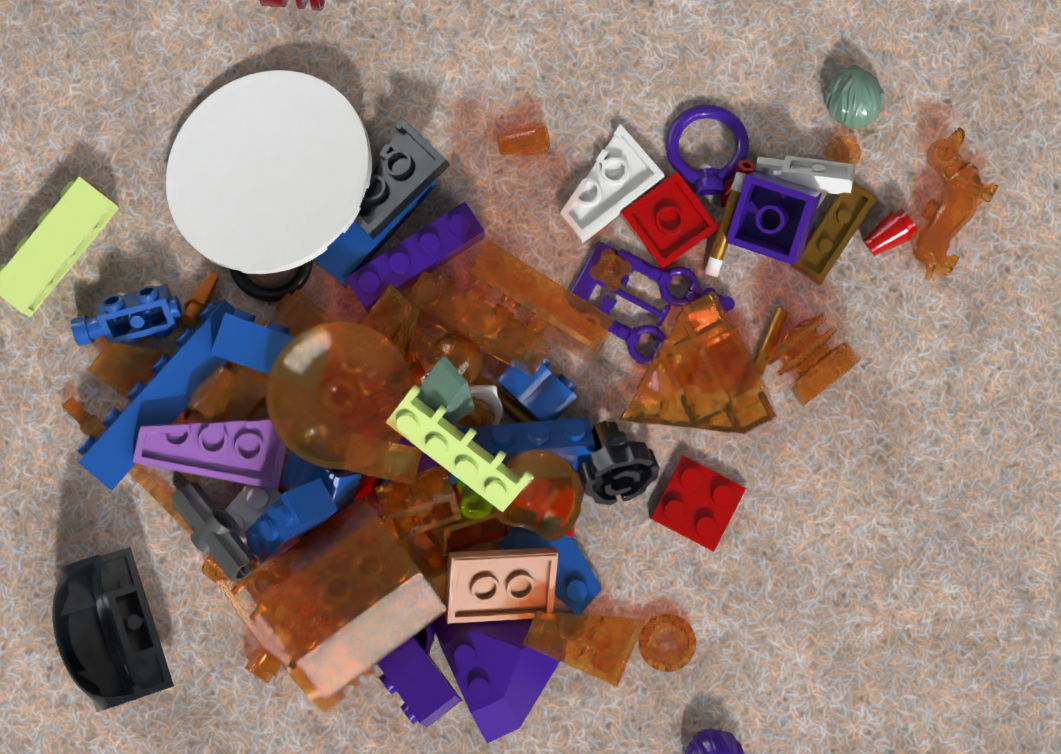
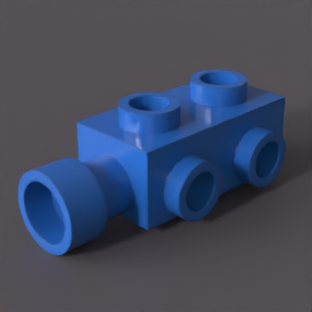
(130, 316)

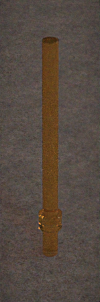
(92, 426)

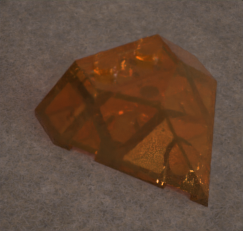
(703, 376)

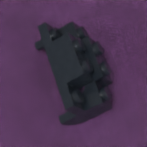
(108, 630)

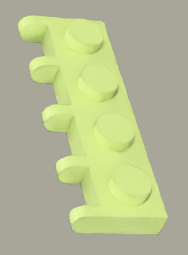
(457, 451)

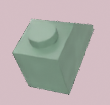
(447, 388)

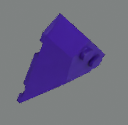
(495, 671)

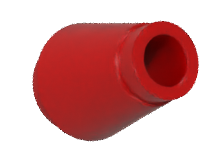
(890, 232)

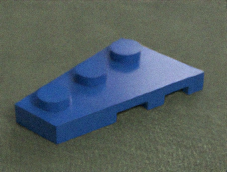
(574, 579)

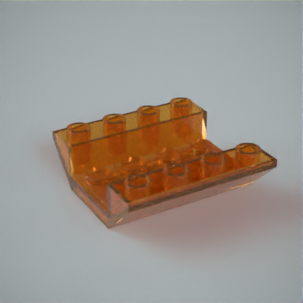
(344, 597)

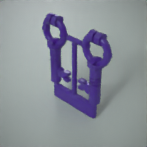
(585, 285)

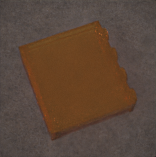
(534, 297)

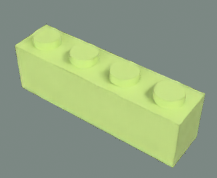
(54, 245)

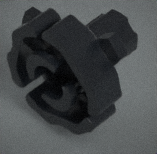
(617, 466)

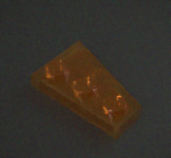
(586, 641)

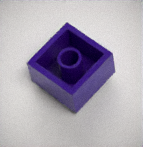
(773, 217)

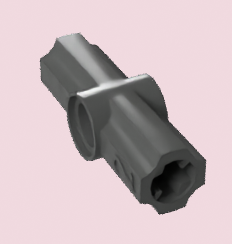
(214, 532)

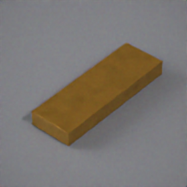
(834, 233)

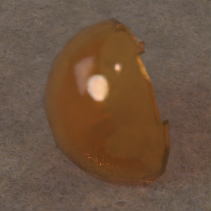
(551, 497)

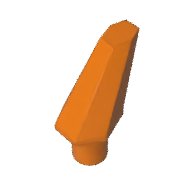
(199, 299)

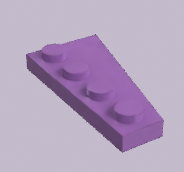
(221, 450)

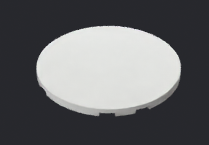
(268, 171)

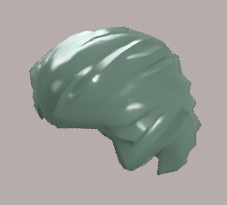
(854, 97)

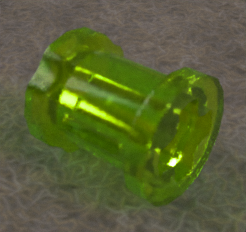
(472, 504)

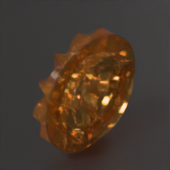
(683, 637)

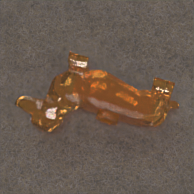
(953, 207)

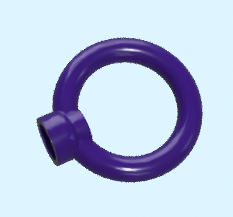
(706, 180)

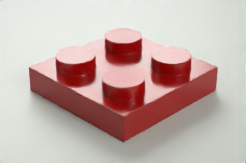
(669, 221)
(698, 503)

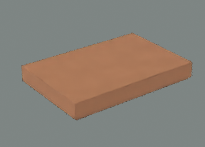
(500, 584)

